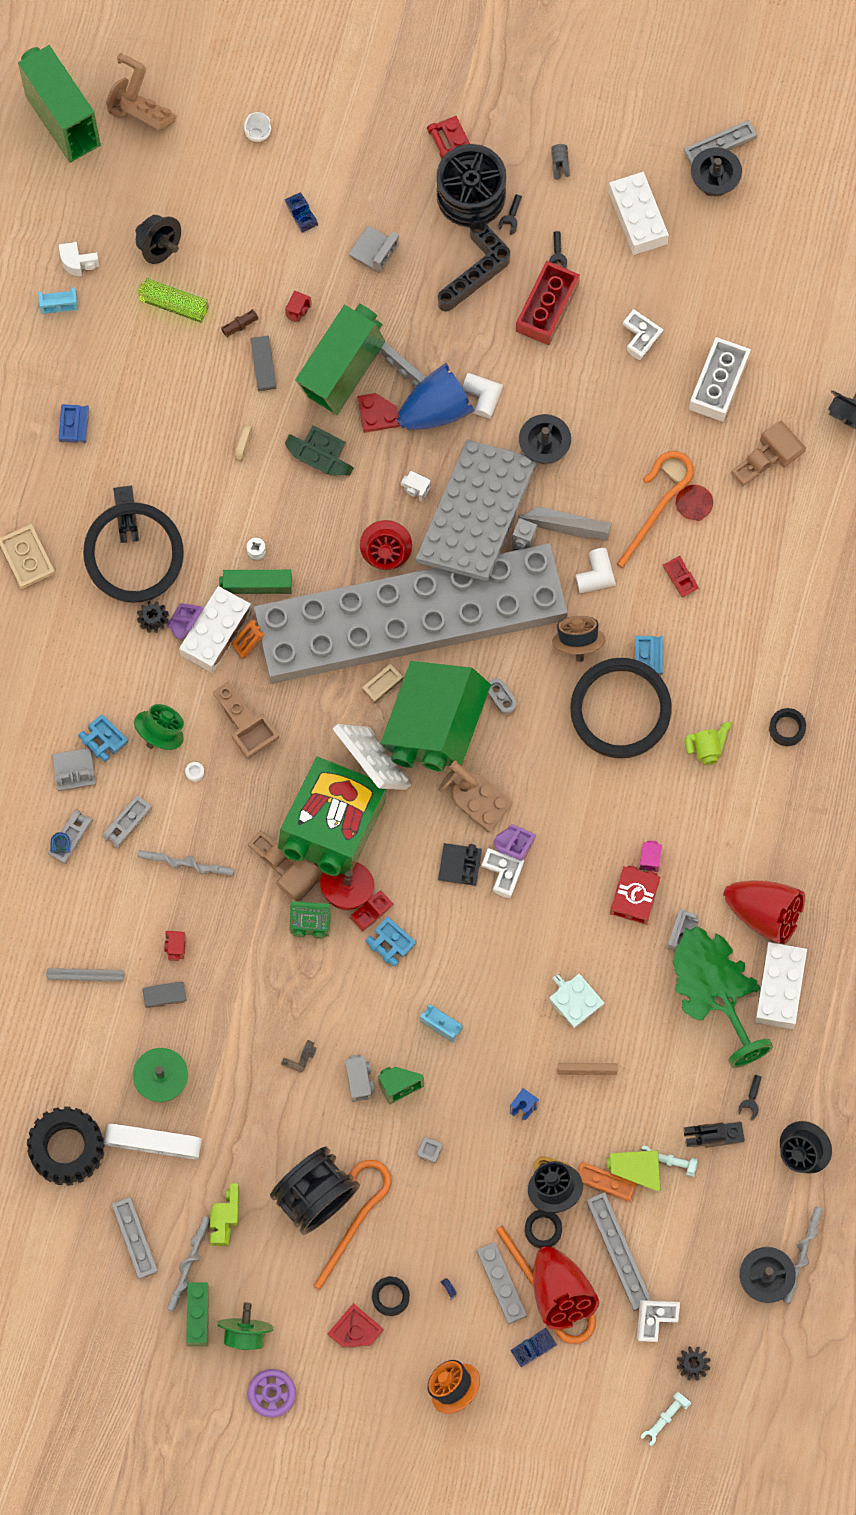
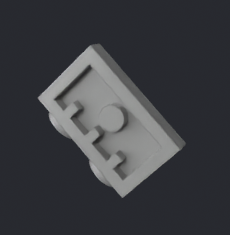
(374, 248)

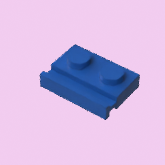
(73, 423)

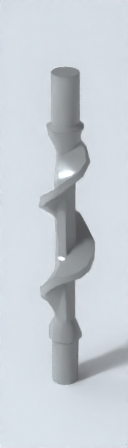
(187, 861)
(803, 1247)
(186, 1264)

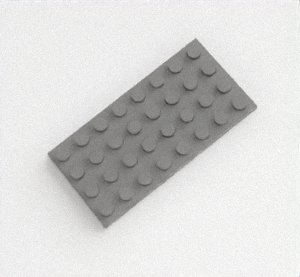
(476, 510)

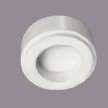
(194, 771)

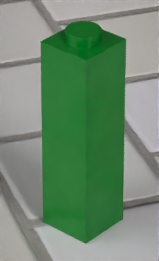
(257, 581)

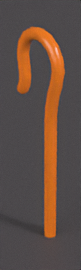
(664, 501)
(359, 1218)
(529, 1274)

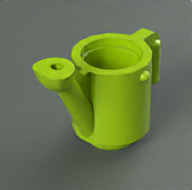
(708, 743)

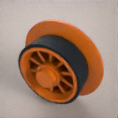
(453, 1386)

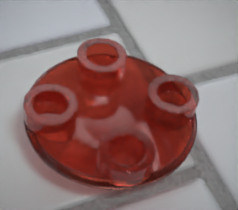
(694, 502)

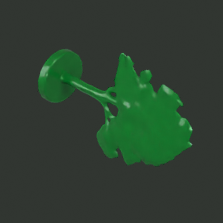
(708, 973)

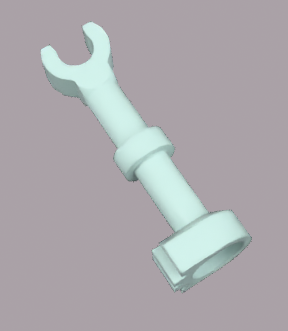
(691, 1165)
(665, 1418)

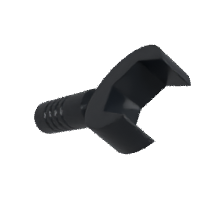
(510, 219)
(557, 257)
(752, 1096)

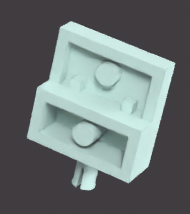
(575, 999)

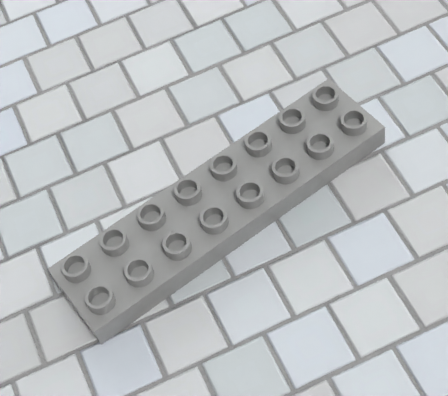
(408, 615)

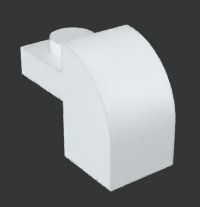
(73, 262)

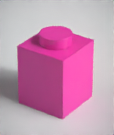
(650, 856)

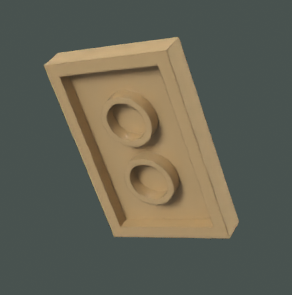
(26, 556)

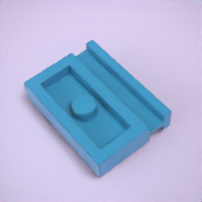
(650, 651)

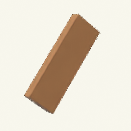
(587, 1068)

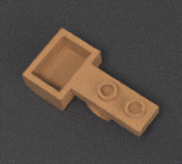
(779, 446)
(252, 732)
(296, 877)

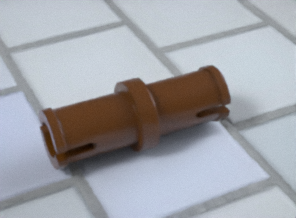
(239, 323)

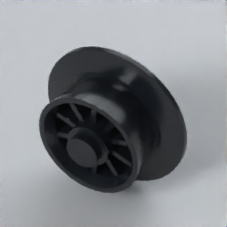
(805, 1147)
(555, 1187)

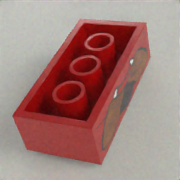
(547, 303)

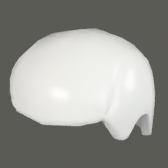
(257, 127)

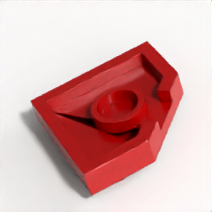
(377, 413)
(355, 1329)

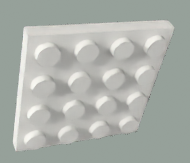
(372, 756)

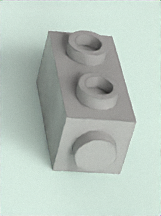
(524, 535)
(358, 1078)

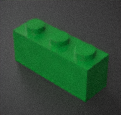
(197, 1313)

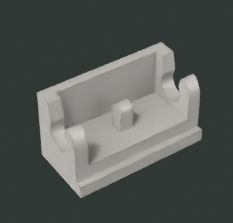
(684, 920)

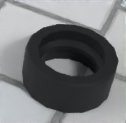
(785, 741)
(539, 1243)
(390, 1281)

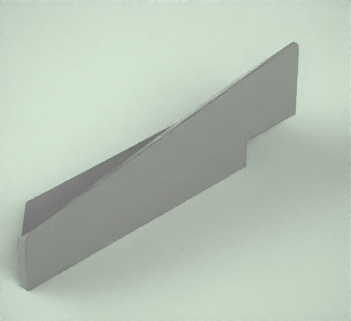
(568, 523)

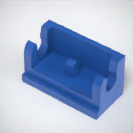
(525, 1102)

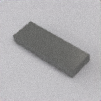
(263, 363)

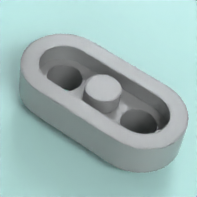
(502, 696)

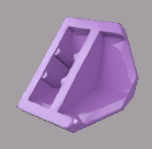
(184, 619)
(514, 842)

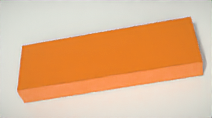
(606, 1182)

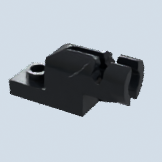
(129, 521)
(714, 1134)

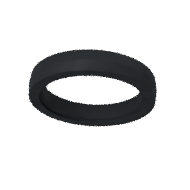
(153, 513)
(629, 665)

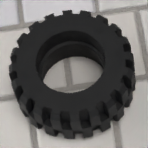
(47, 1127)

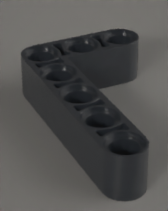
(477, 270)

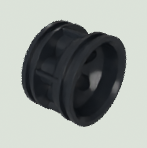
(314, 1190)

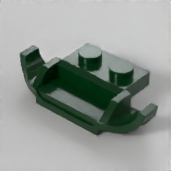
(320, 451)

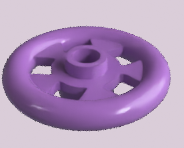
(261, 1380)

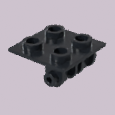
(460, 864)

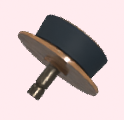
(578, 636)

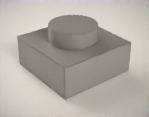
(429, 1150)

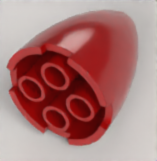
(766, 907)
(561, 1290)

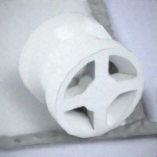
(254, 552)

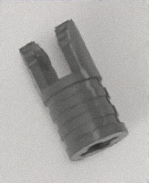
(560, 159)

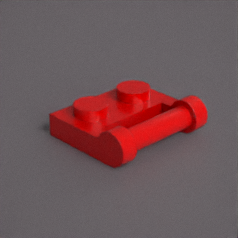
(453, 132)

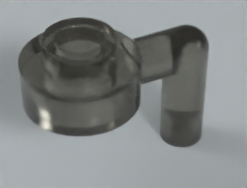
(308, 1051)

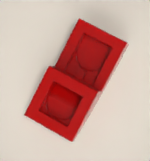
(680, 576)
(371, 910)

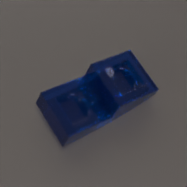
(300, 212)
(533, 1347)

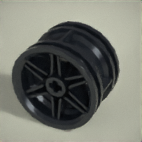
(485, 172)

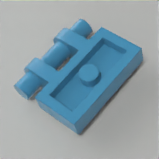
(107, 734)
(394, 937)

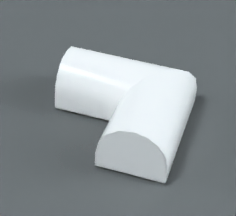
(645, 331)
(486, 390)
(601, 573)
(508, 870)
(651, 1314)

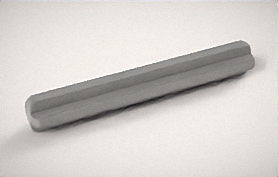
(84, 974)

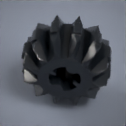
(149, 611)
(699, 1360)

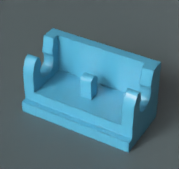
(58, 301)
(441, 1023)

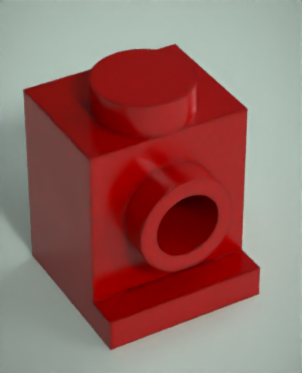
(297, 306)
(176, 945)

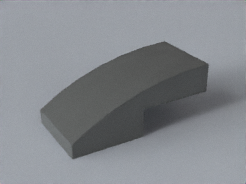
(164, 994)

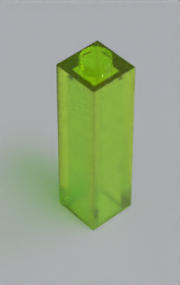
(173, 300)

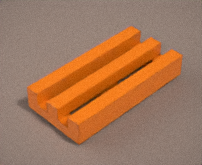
(259, 635)

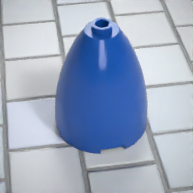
(435, 402)

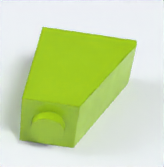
(638, 1167)

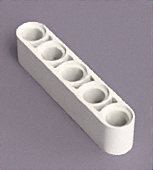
(152, 1141)

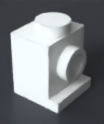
(416, 485)

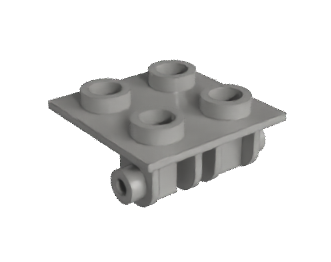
(74, 769)

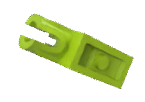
(223, 1216)

